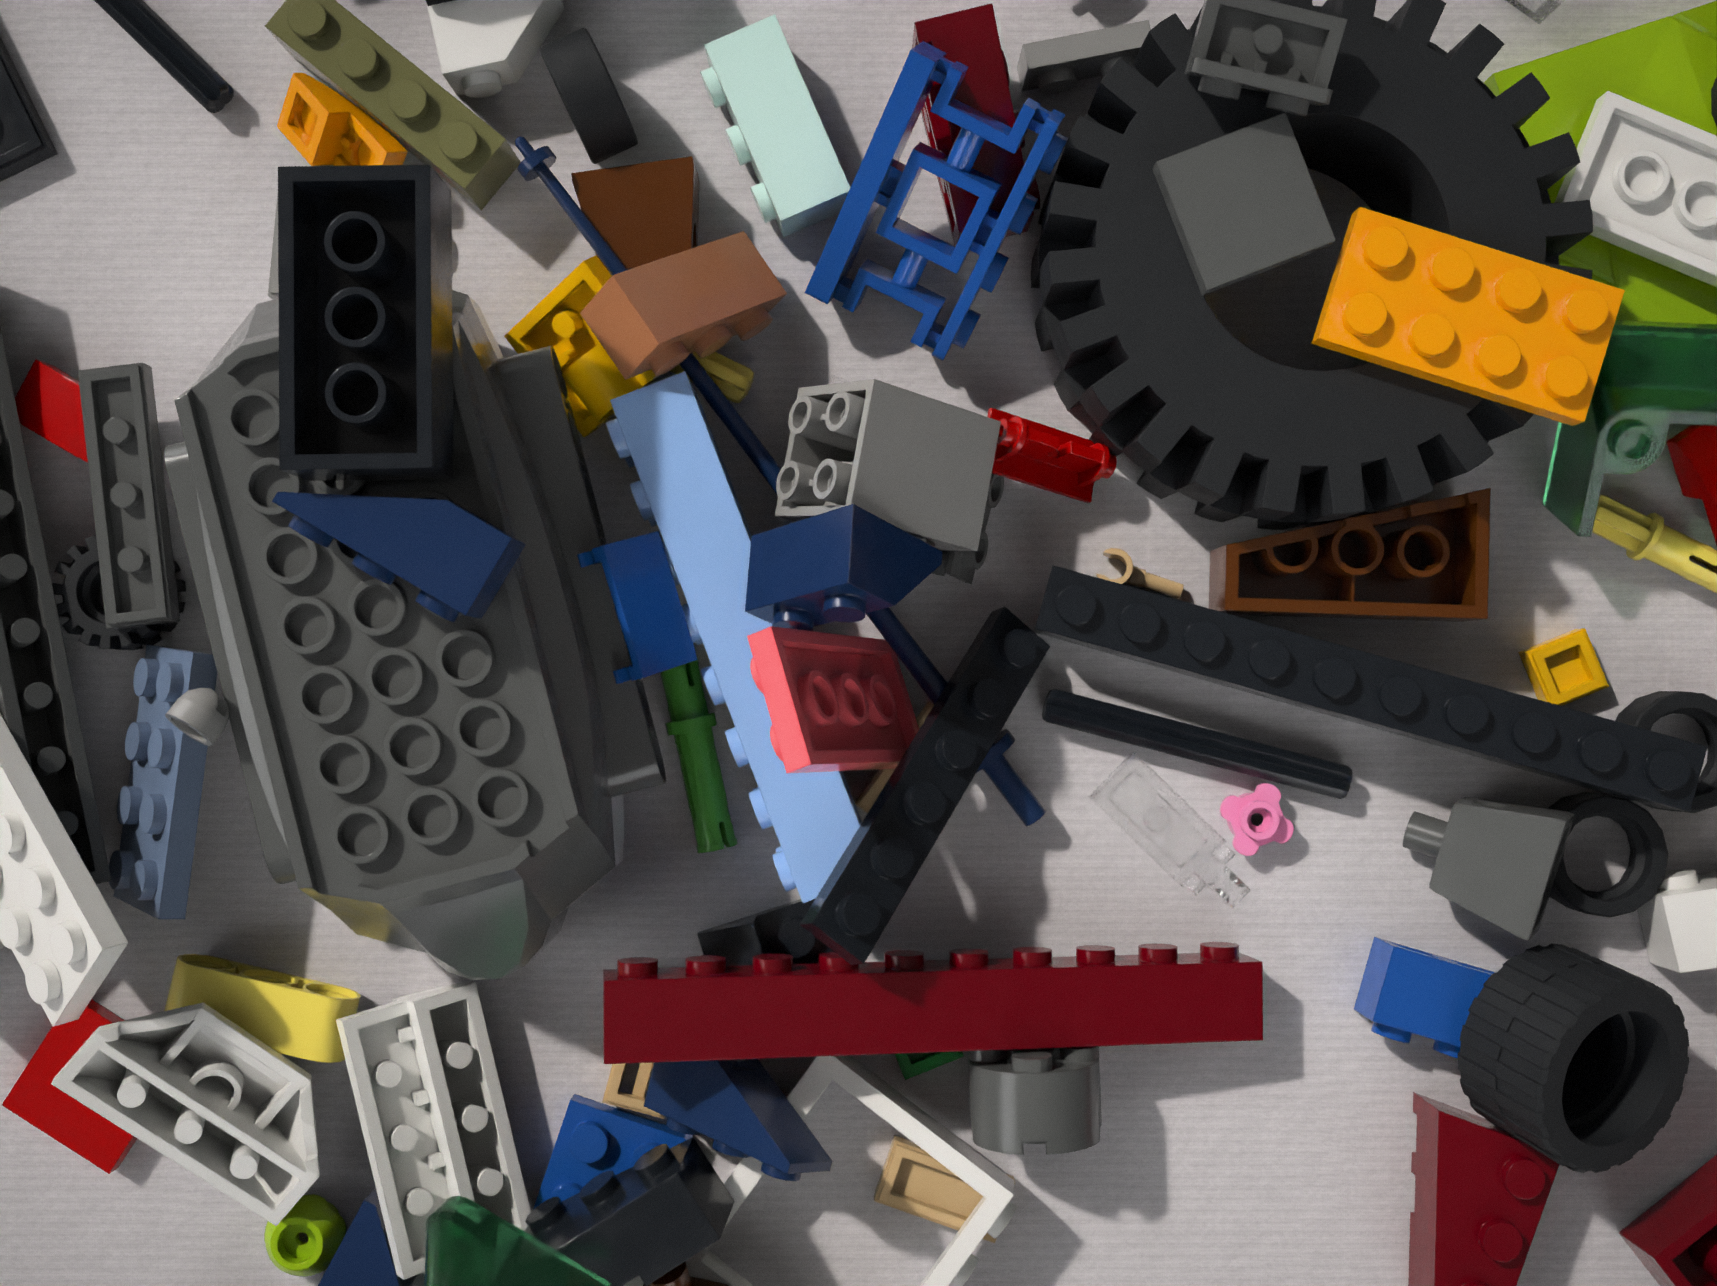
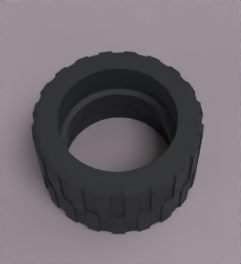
(1574, 1056)

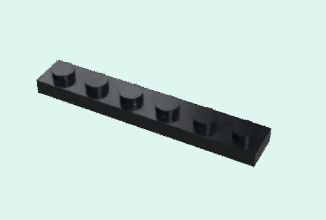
(925, 788)

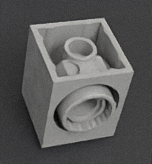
(893, 456)

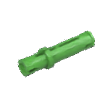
(698, 757)

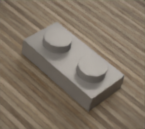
(1062, 61)

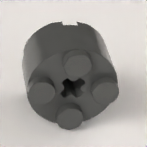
(1035, 1099)

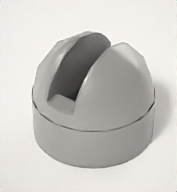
(200, 715)

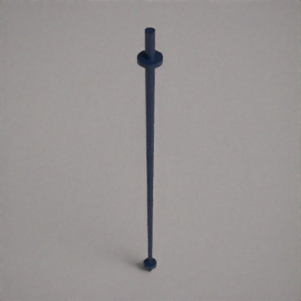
(906, 648)

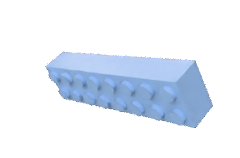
(708, 553)

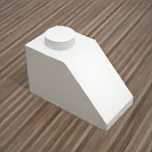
(489, 40)

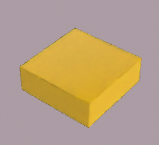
(1564, 668)

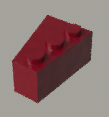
(974, 41)
(1473, 1199)

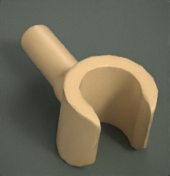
(1140, 578)

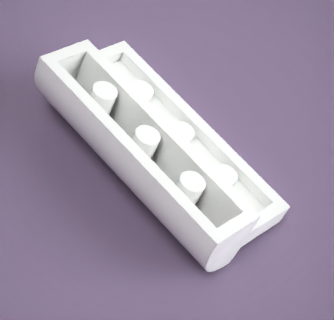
(431, 1113)

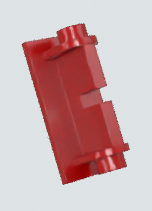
(1049, 457)

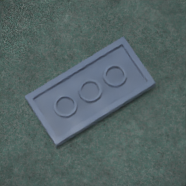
(163, 787)

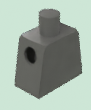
(1494, 858)

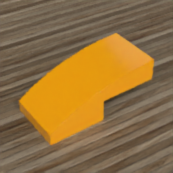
(333, 129)

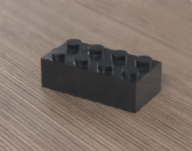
(365, 323)

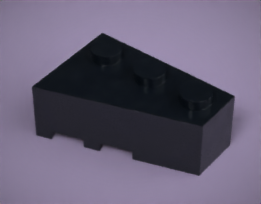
(639, 1218)

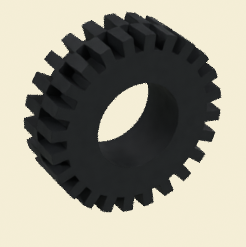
(1162, 371)

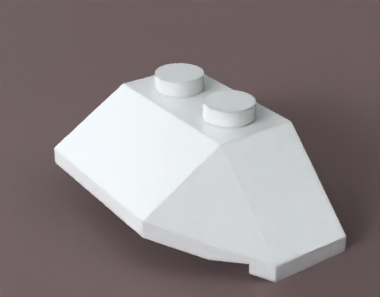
(205, 1101)

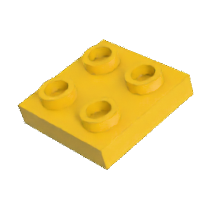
(585, 365)

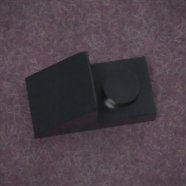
(765, 933)

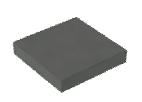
(1243, 203)

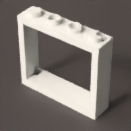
(995, 1186)

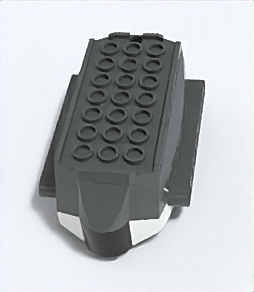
(401, 761)

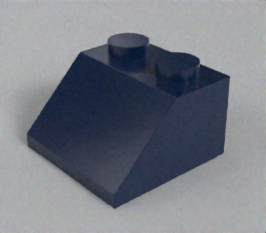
(833, 568)

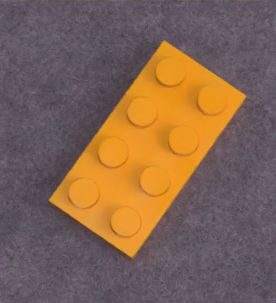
(1468, 316)

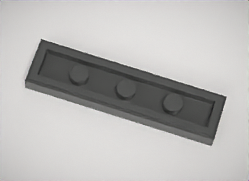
(128, 496)

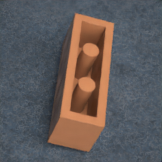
(683, 305)

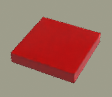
(57, 1112)

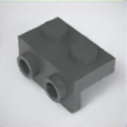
(1266, 51)

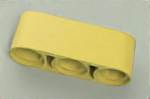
(277, 1008)

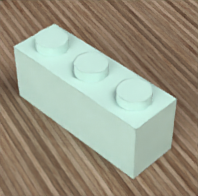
(775, 126)

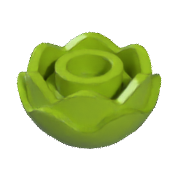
(324, 1232)

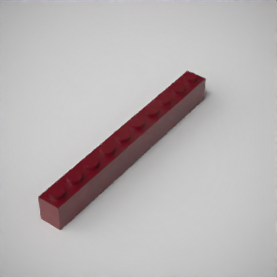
(928, 1004)

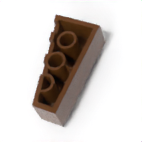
(1382, 565)

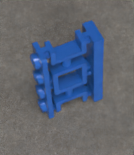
(890, 183)

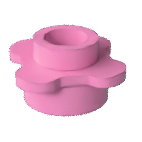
(1240, 810)

